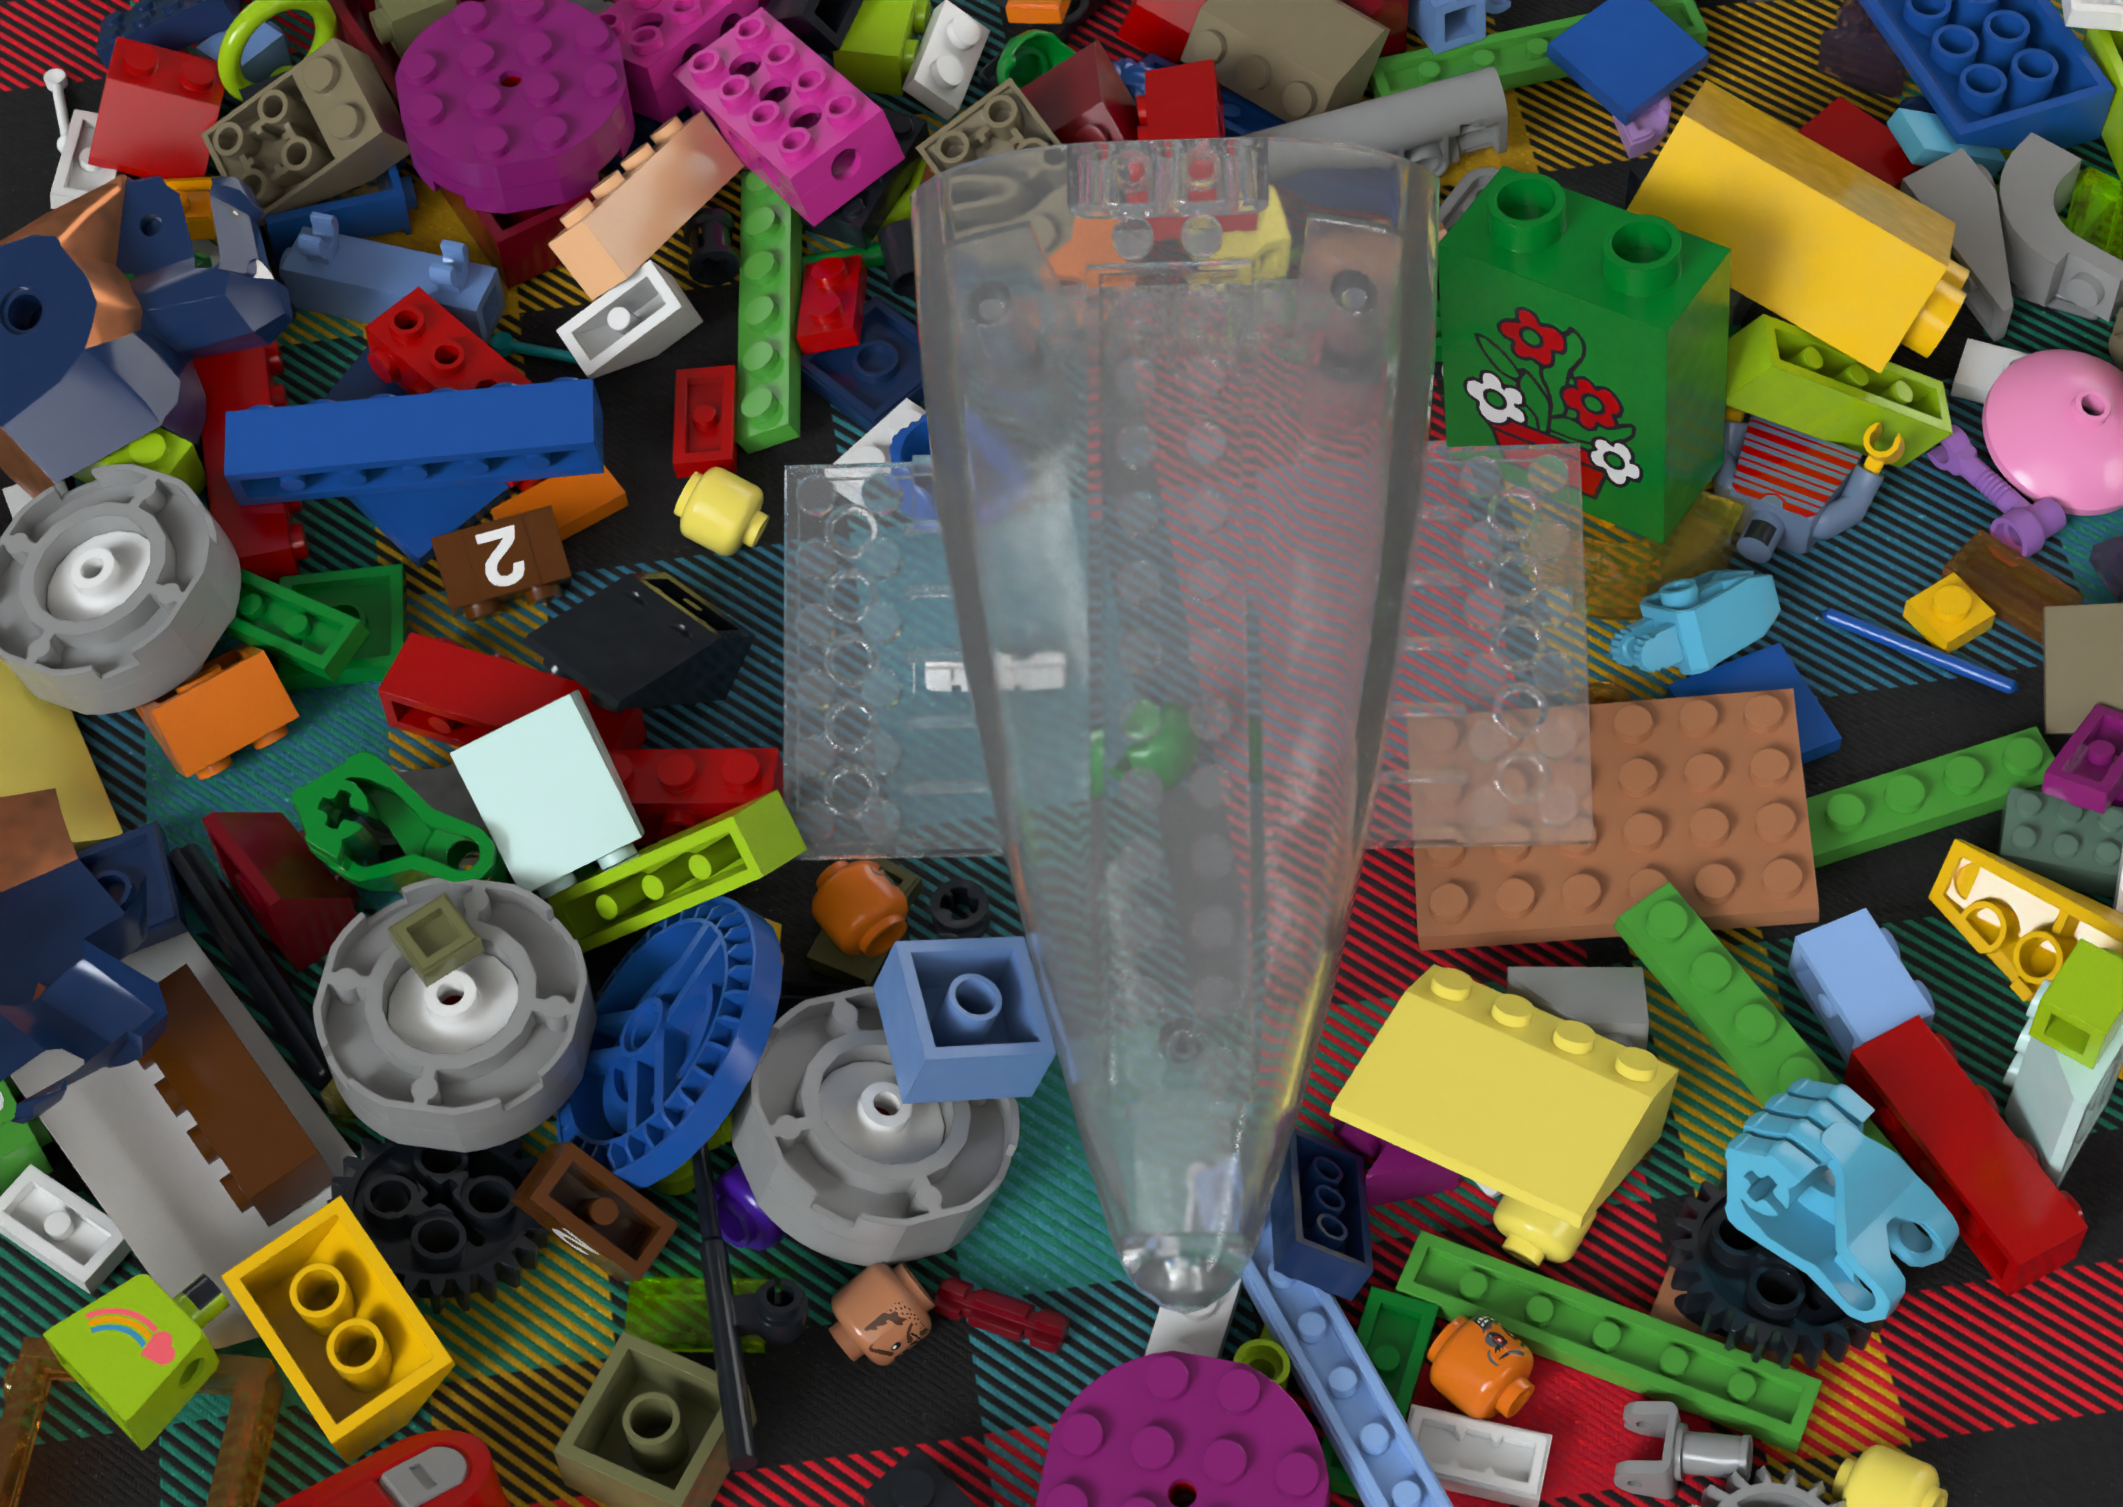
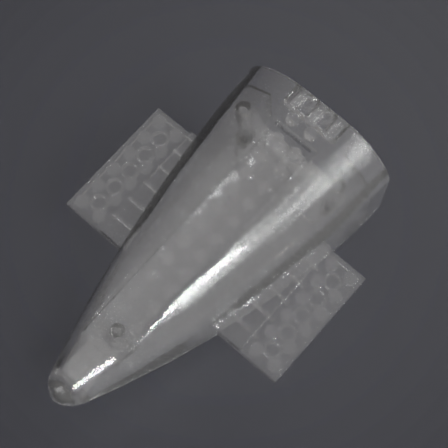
(1184, 628)

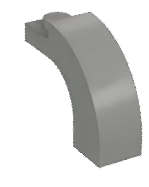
(2039, 248)

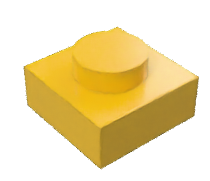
(1949, 614)

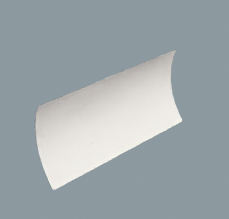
(149, 1168)

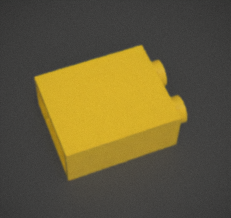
(1807, 230)

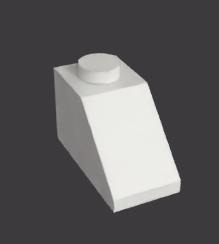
(630, 322)

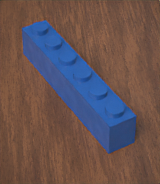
(414, 441)

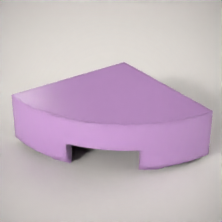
(1646, 130)

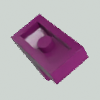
(2090, 763)
(1396, 1172)

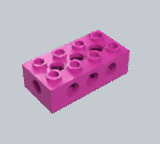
(661, 38)
(759, 94)

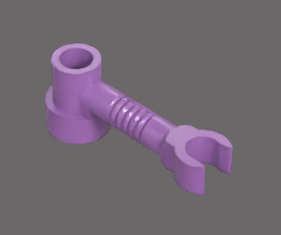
(2022, 525)

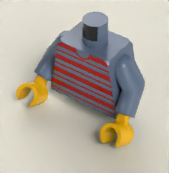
(1796, 483)

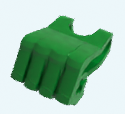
(373, 791)

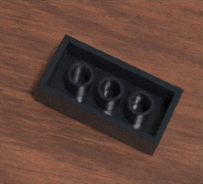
(864, 214)

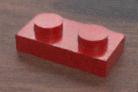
(832, 304)
(705, 420)

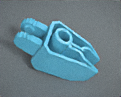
(1698, 622)

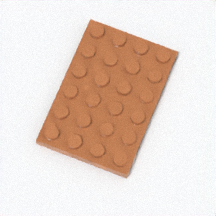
(1679, 796)

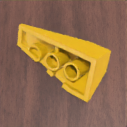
(2019, 916)

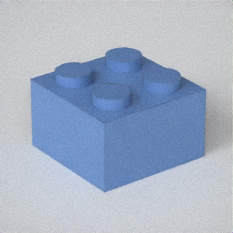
(963, 1019)

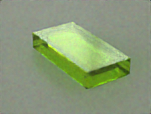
(2098, 211)
(676, 1313)

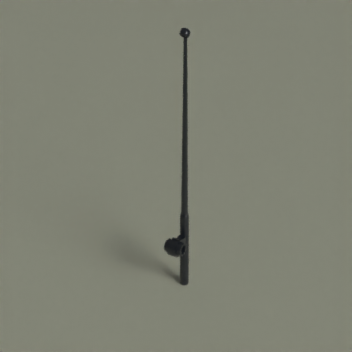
(766, 1313)

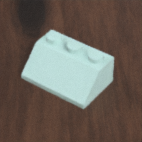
(2057, 1097)

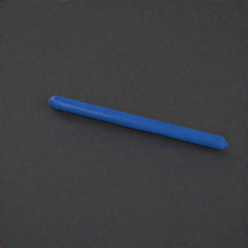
(1920, 651)

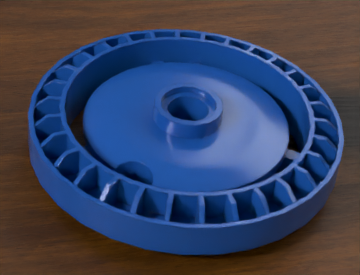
(675, 1040)

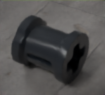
(711, 247)

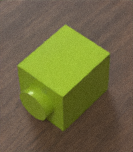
(2082, 1004)

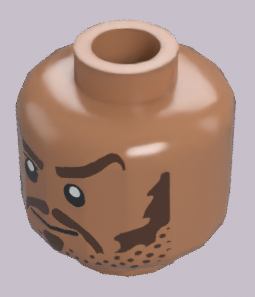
(881, 1313)

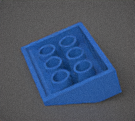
(1997, 69)

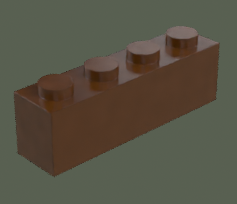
(233, 1105)

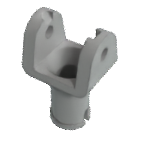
(1682, 1453)

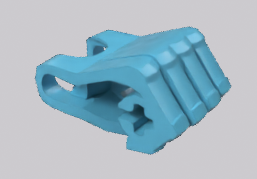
(1833, 1198)

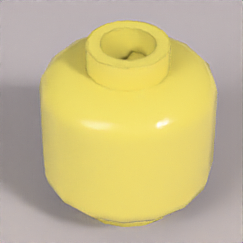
(721, 511)
(1535, 1234)
(1888, 1480)

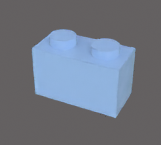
(1856, 981)

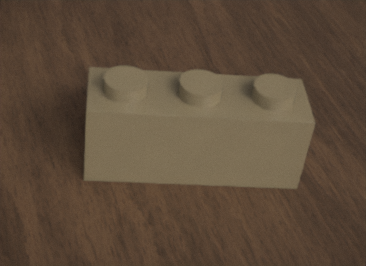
(1288, 53)

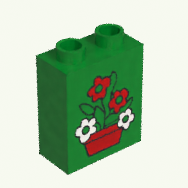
(1591, 334)

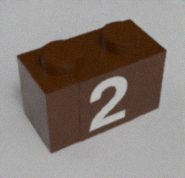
(502, 564)
(594, 1212)

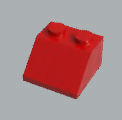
(155, 112)

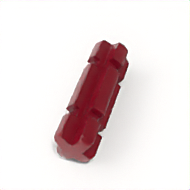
(1001, 1314)

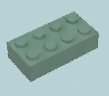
(2062, 841)

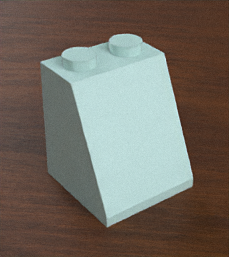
(550, 795)

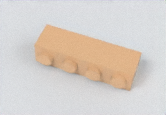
(644, 205)

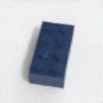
(166, 23)
(1322, 1217)

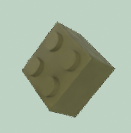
(647, 1431)

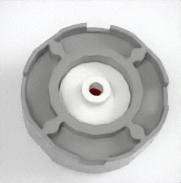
(114, 590)
(474, 1051)
(843, 1155)

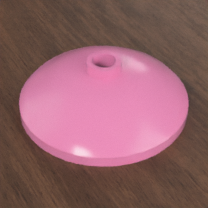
(2046, 438)

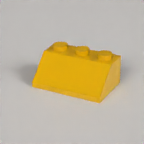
(341, 1328)

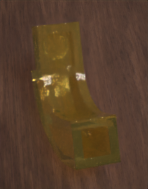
(1626, 572)

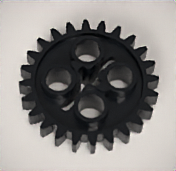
(444, 1216)
(1754, 1290)

